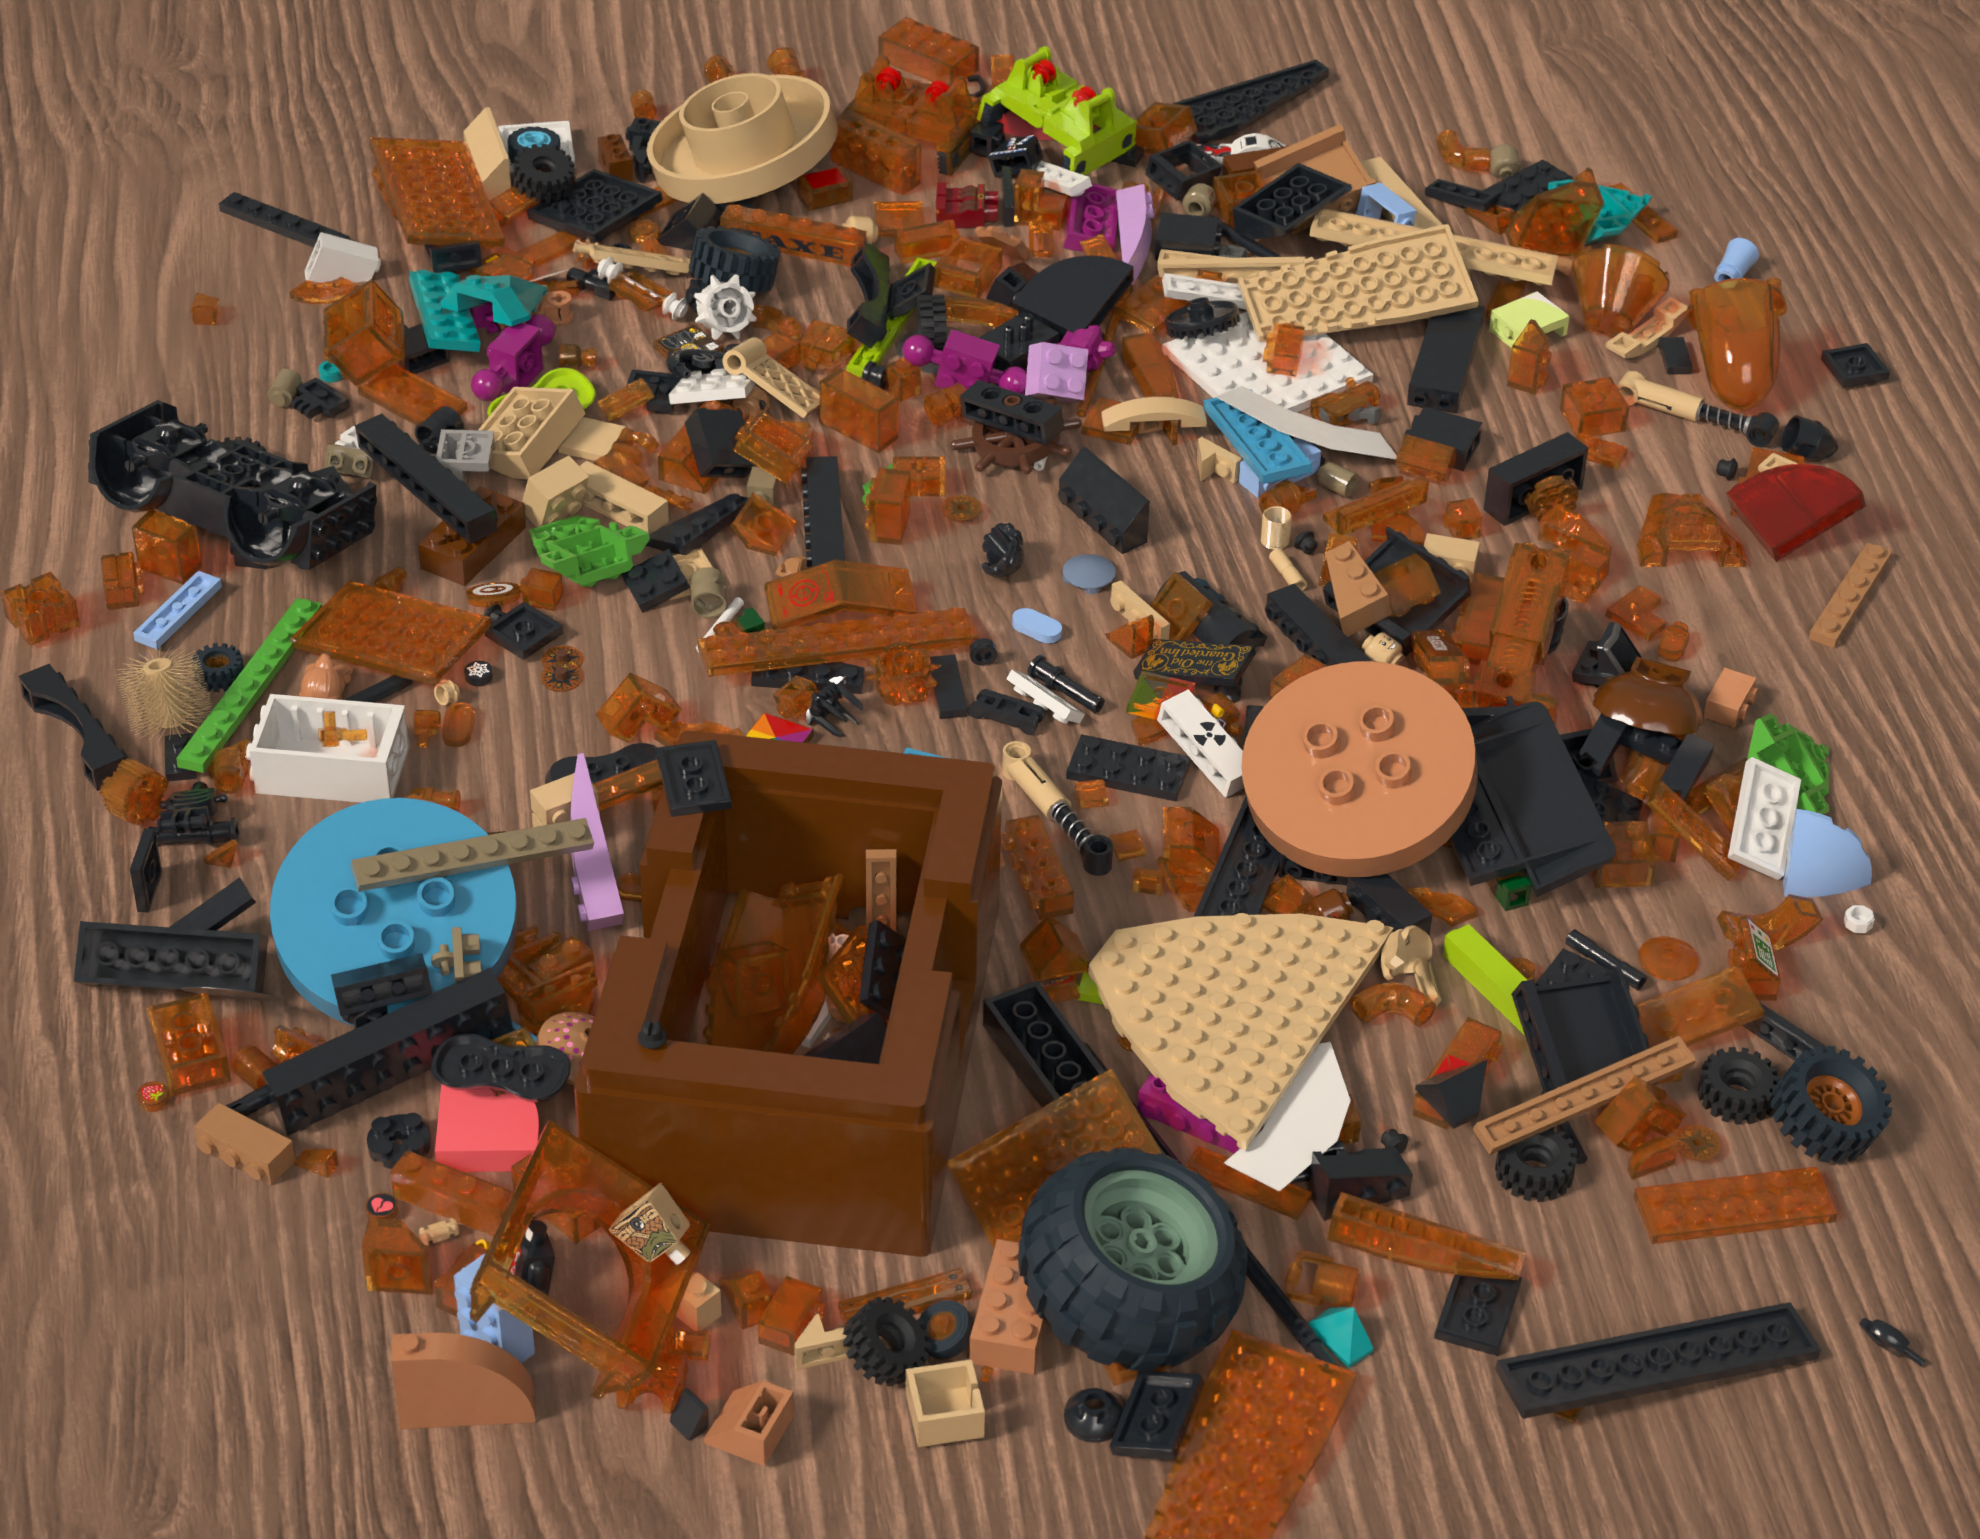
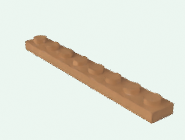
(1581, 1095)

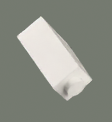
(343, 258)

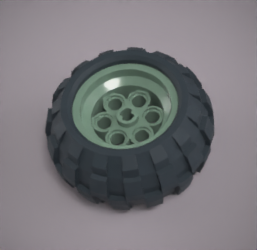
(1132, 1258)

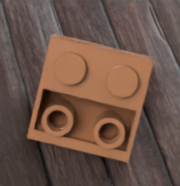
(752, 1421)

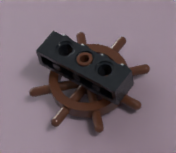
(1016, 423)

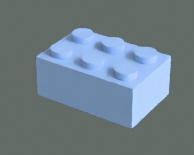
(496, 1324)

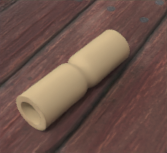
(1287, 569)

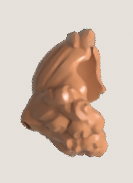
(326, 678)

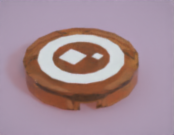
(489, 593)

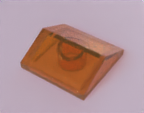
(762, 526)

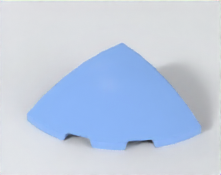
(1824, 858)

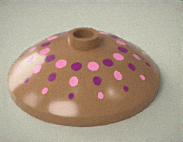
(569, 1034)

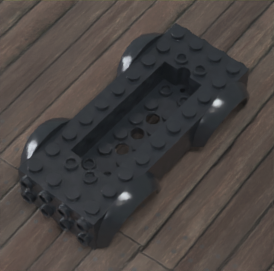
(256, 499)

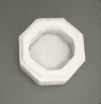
(1859, 919)

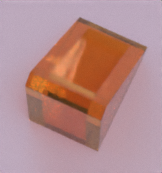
(1134, 636)

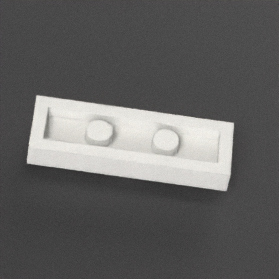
(1044, 697)

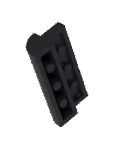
(1222, 621)

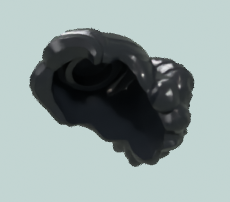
(1003, 550)

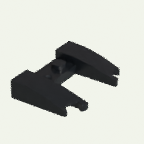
(1685, 758)

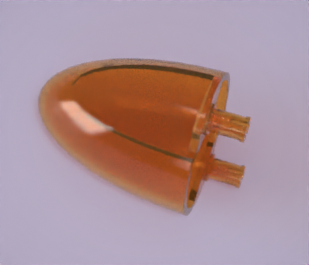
(1739, 337)

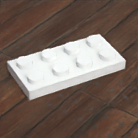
(1764, 818)

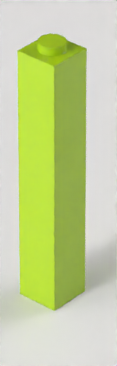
(1484, 969)

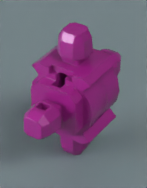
(1091, 340)

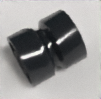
(429, 429)

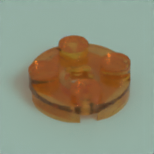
(1564, 493)

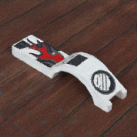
(1246, 143)

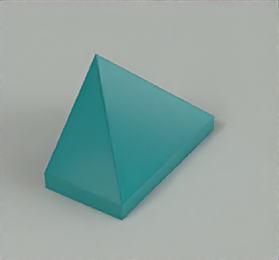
(1343, 1334)

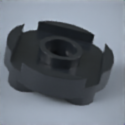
(399, 1126)

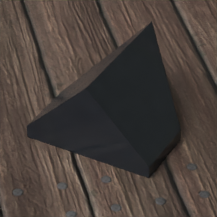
(1455, 1093)

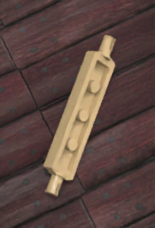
(648, 261)

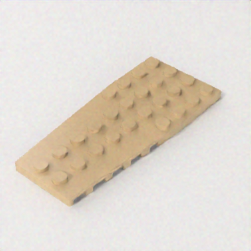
(1364, 287)

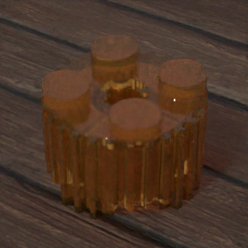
(134, 792)

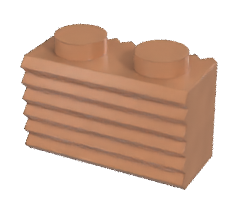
(1730, 698)

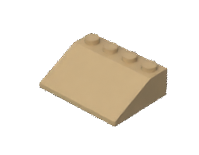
(531, 428)

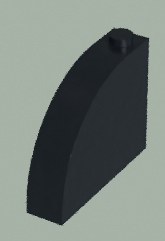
(1075, 292)

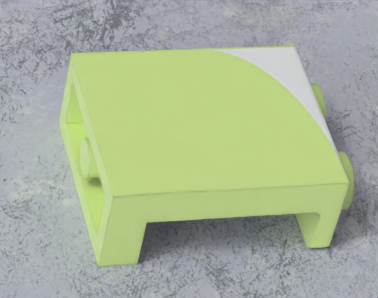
(1511, 319)

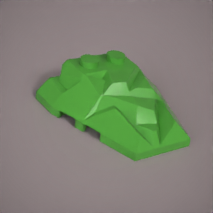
(586, 549)

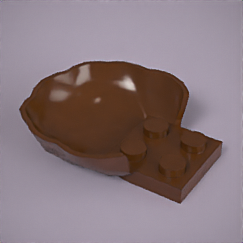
(1651, 698)

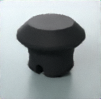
(1727, 468)
(1306, 542)
(494, 612)
(652, 1035)
(1394, 1140)

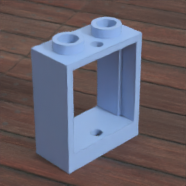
(1377, 196)

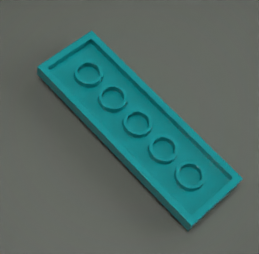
(442, 326)

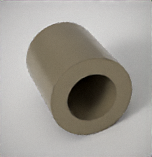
(284, 387)
(1338, 479)

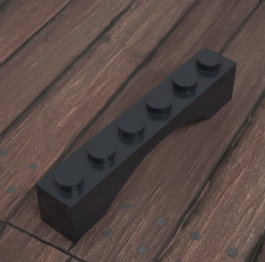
(872, 273)
(49, 695)

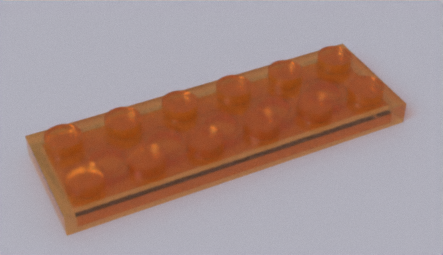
(1734, 1205)

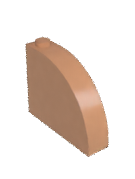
(458, 1382)

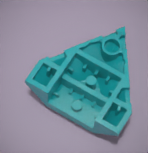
(1617, 212)
(511, 297)

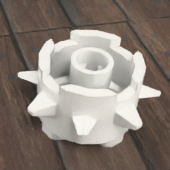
(731, 318)

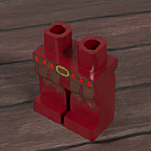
(966, 205)

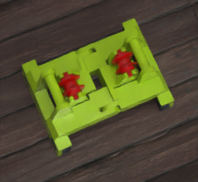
(1063, 112)

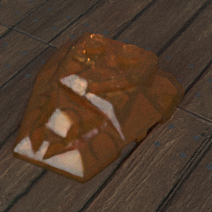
(1686, 524)

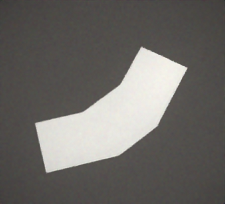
(1306, 427)
(1301, 1123)

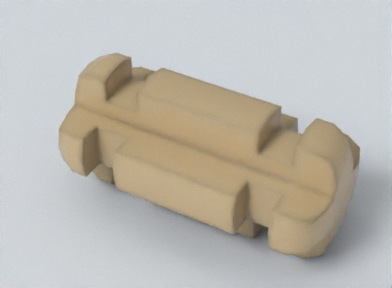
(439, 1231)

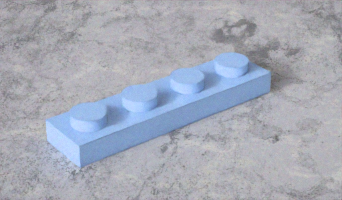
(177, 610)

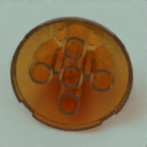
(1617, 287)

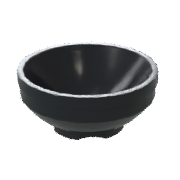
(1092, 1424)

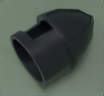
(1808, 439)

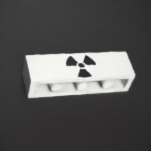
(1203, 741)

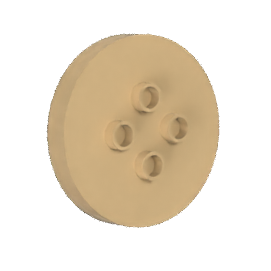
(742, 137)

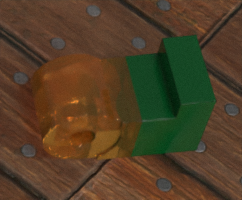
(747, 623)
(1509, 884)

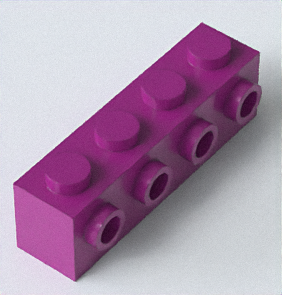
(1158, 1105)

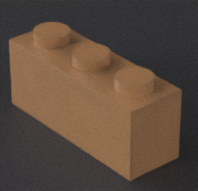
(244, 1144)

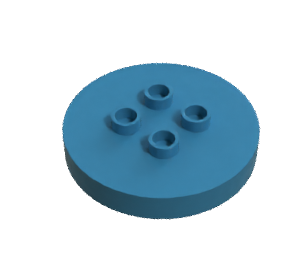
(332, 928)

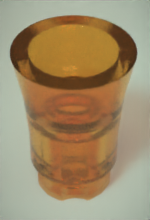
(784, 62)

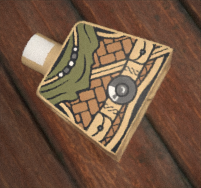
(653, 1226)

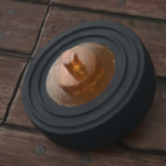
(948, 1328)

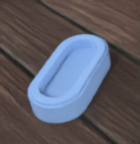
(1037, 625)

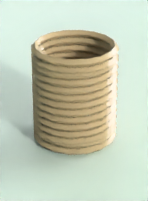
(1276, 527)

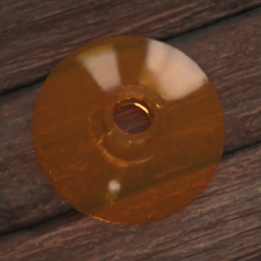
(1668, 958)

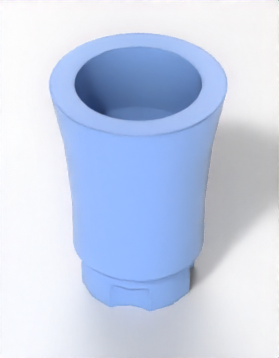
(1737, 260)

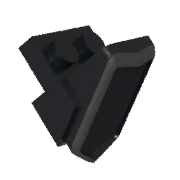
(1606, 657)

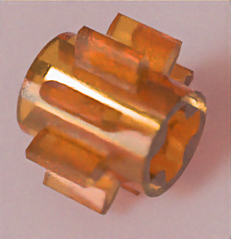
(581, 257)

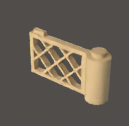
(752, 360)

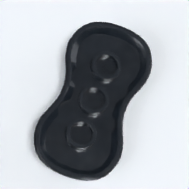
(606, 765)
(479, 1063)

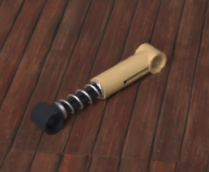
(1638, 390)
(1052, 802)

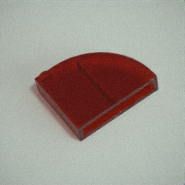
(1794, 505)

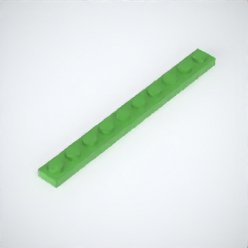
(246, 689)

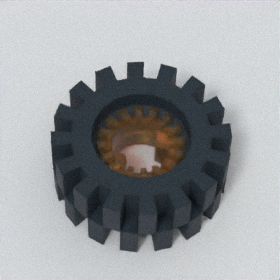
(219, 666)

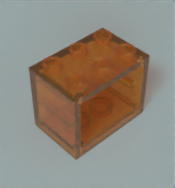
(363, 333)

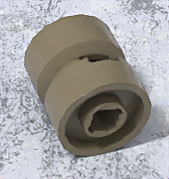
(708, 592)

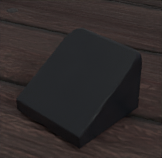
(690, 1415)

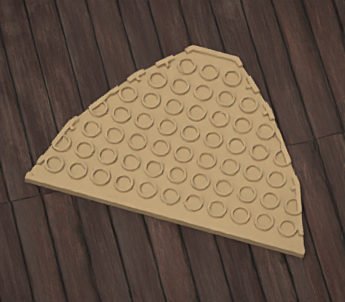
(1232, 1003)

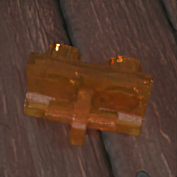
(292, 1043)

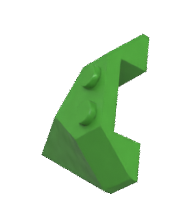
(1794, 754)

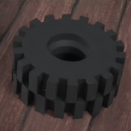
(543, 185)
(932, 319)
(1741, 1070)
(1538, 1182)
(898, 1329)

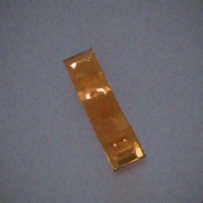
(977, 311)

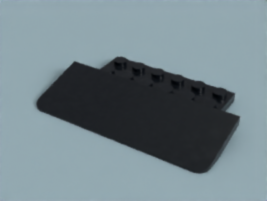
(1529, 806)

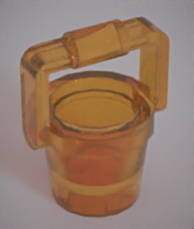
(1287, 495)
(230, 767)

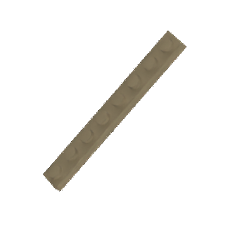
(471, 854)

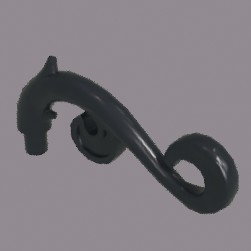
(699, 358)

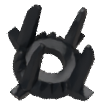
(827, 701)

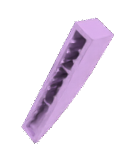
(1135, 225)
(592, 868)

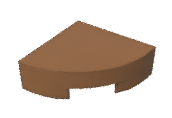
(791, 566)

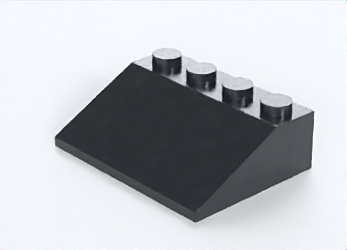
(1286, 202)

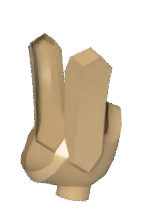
(1409, 952)

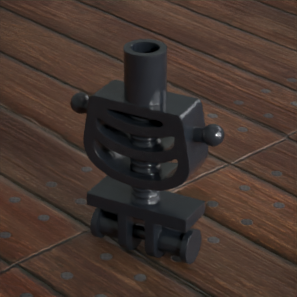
(189, 809)

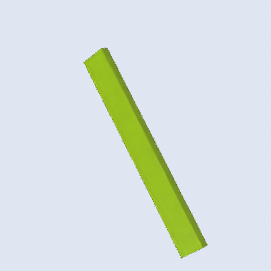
(893, 329)

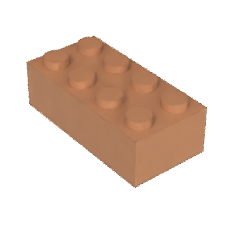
(1006, 1327)

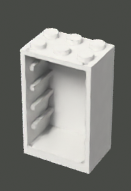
(294, 763)

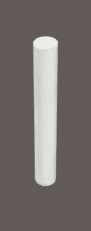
(727, 615)

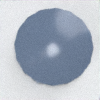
(1089, 572)

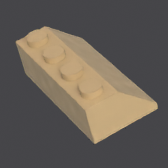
(488, 154)

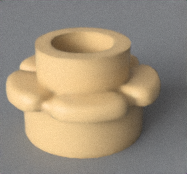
(446, 692)

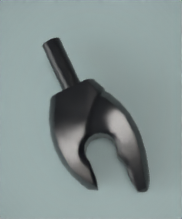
(1889, 1339)

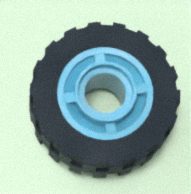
(529, 136)

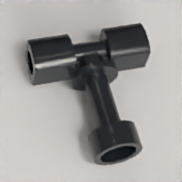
(592, 281)

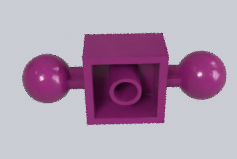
(514, 358)
(964, 361)

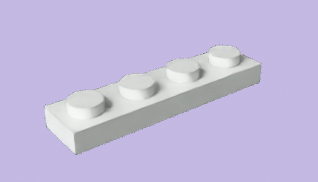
(1063, 179)
(1191, 288)

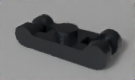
(1007, 710)

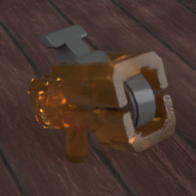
(1348, 405)

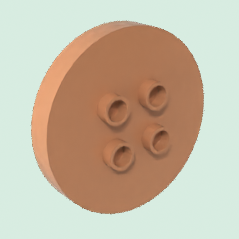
(1360, 769)

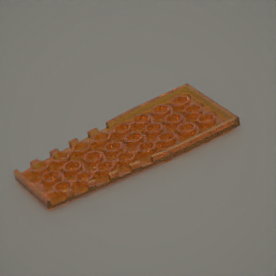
(1250, 1442)

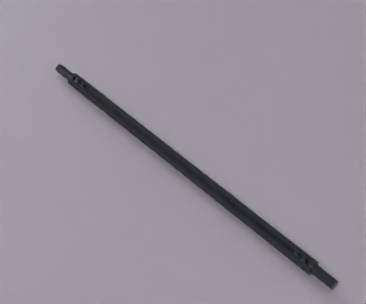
(1259, 1276)

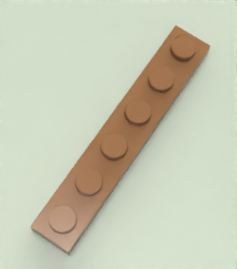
(1850, 595)

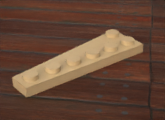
(1230, 267)

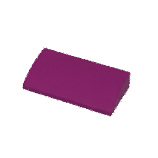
(1091, 215)

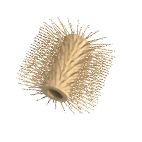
(164, 693)

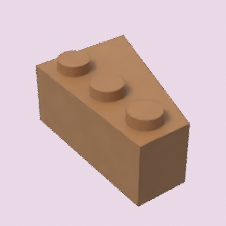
(1356, 590)

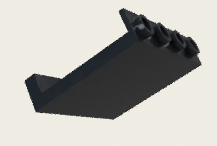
(1452, 584)
(1578, 1026)

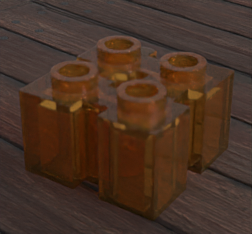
(40, 608)

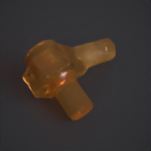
(332, 735)

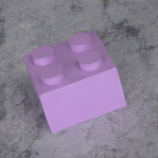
(1056, 372)

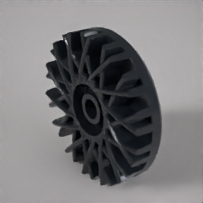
(1202, 317)

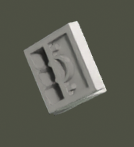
(465, 451)

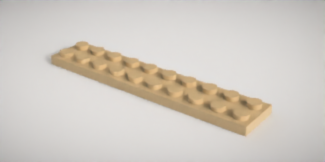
(1476, 254)

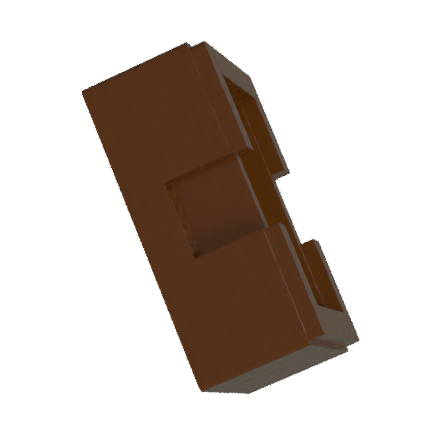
(788, 1138)

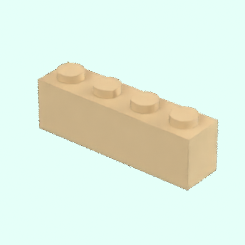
(623, 500)

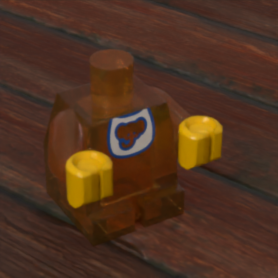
(1224, 711)

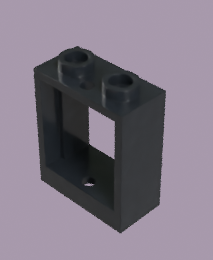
(1163, 172)

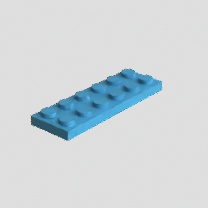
(1265, 450)

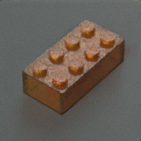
(928, 52)

